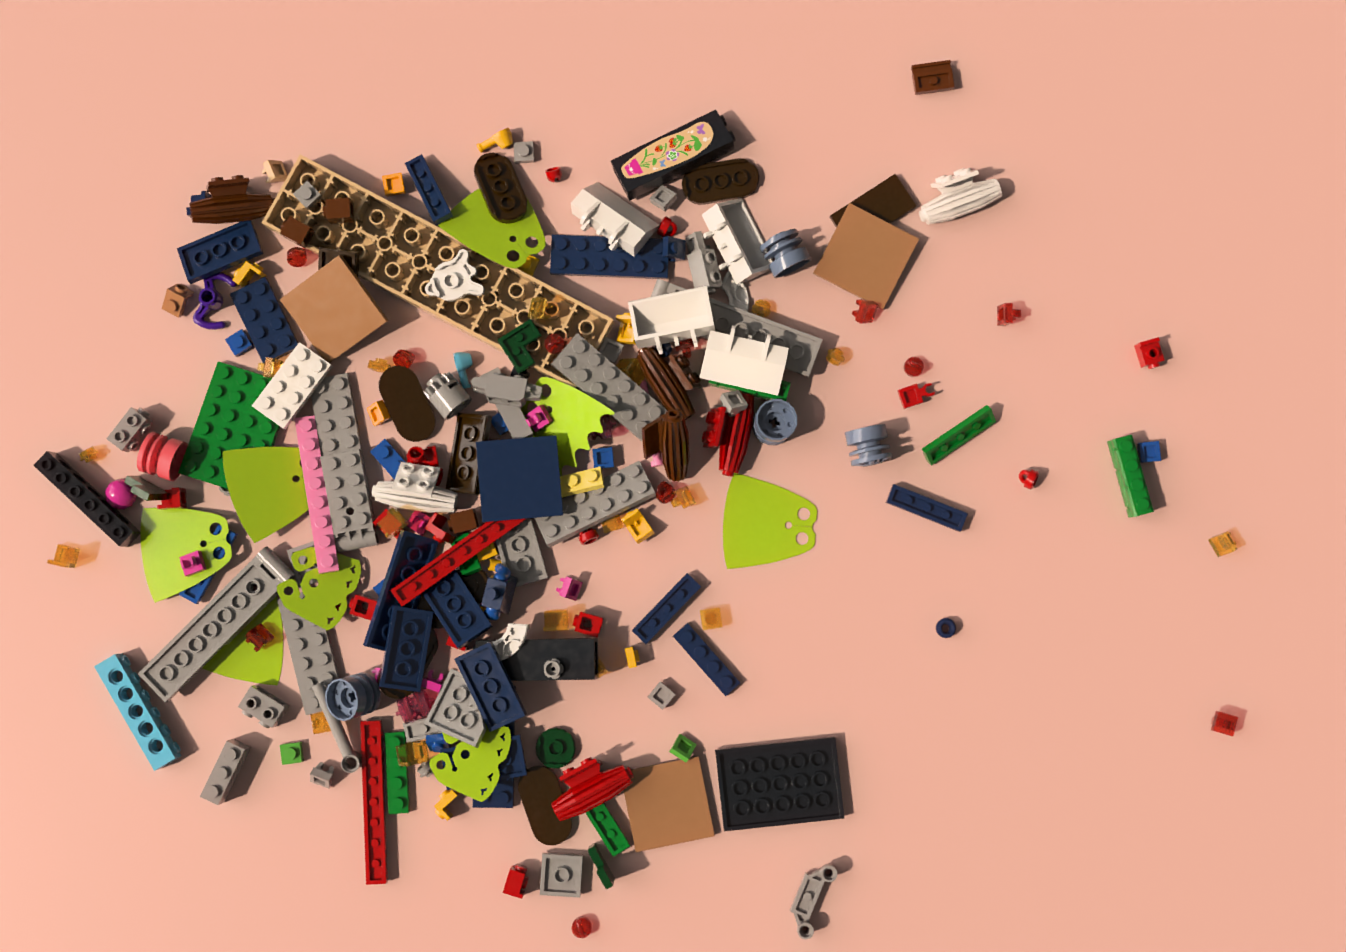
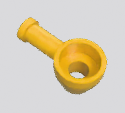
(502, 139)

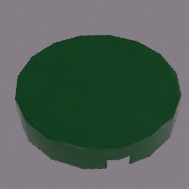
(555, 747)

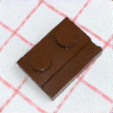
(932, 77)

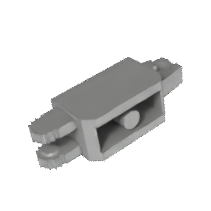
(506, 389)

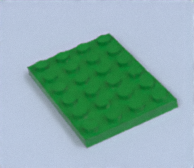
(227, 423)

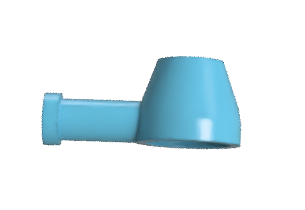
(463, 362)

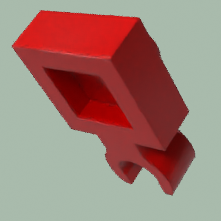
(913, 395)

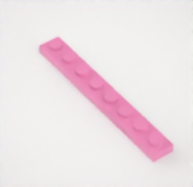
(316, 495)

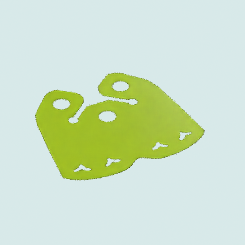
(331, 589)
(474, 771)

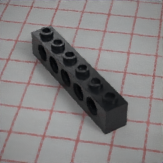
(87, 499)

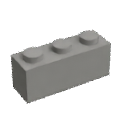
(225, 771)

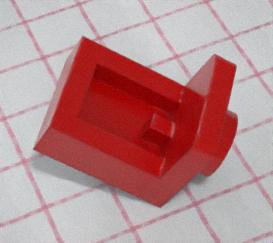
(434, 526)

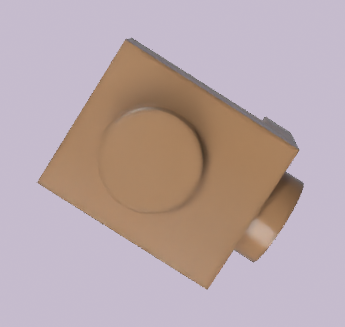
(176, 299)

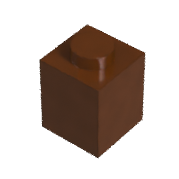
(339, 210)
(296, 232)
(463, 521)

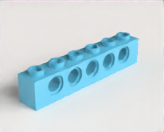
(128, 708)

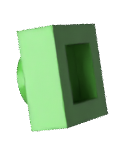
(682, 748)
(291, 753)

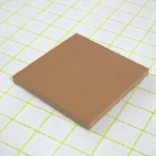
(866, 256)
(334, 309)
(668, 804)

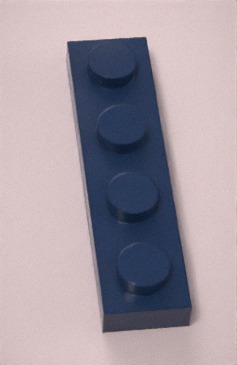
(429, 189)
(926, 508)
(666, 608)
(706, 659)

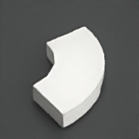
(736, 293)
(511, 640)

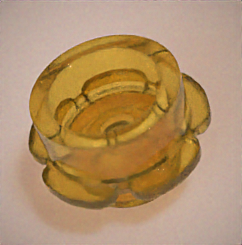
(766, 308)
(835, 356)
(88, 455)

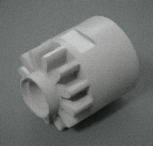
(447, 395)

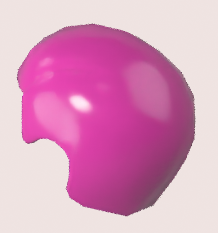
(119, 494)

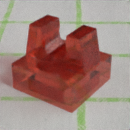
(866, 311)
(1007, 314)
(259, 637)
(1224, 723)

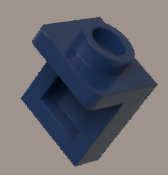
(674, 248)

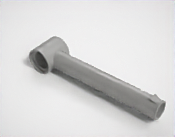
(337, 731)

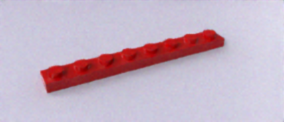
(451, 559)
(373, 802)

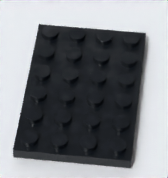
(779, 783)

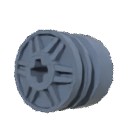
(783, 249)
(785, 421)
(868, 445)
(352, 696)

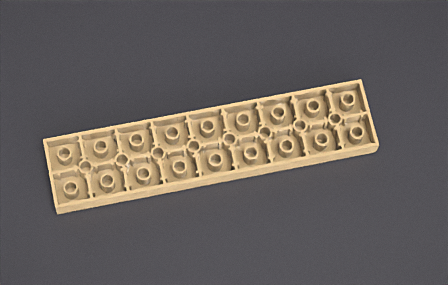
(402, 254)

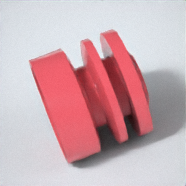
(161, 456)

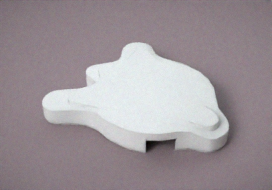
(454, 279)

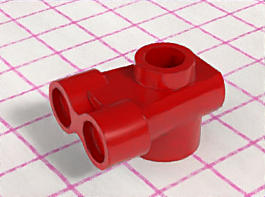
(426, 457)

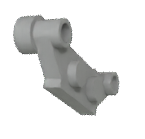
(807, 897)

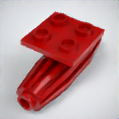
(730, 434)
(589, 787)

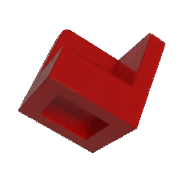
(176, 499)

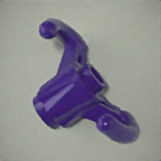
(208, 304)

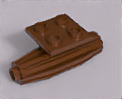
(229, 202)
(669, 379)
(670, 437)

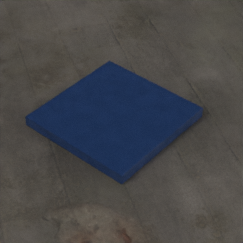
(519, 478)

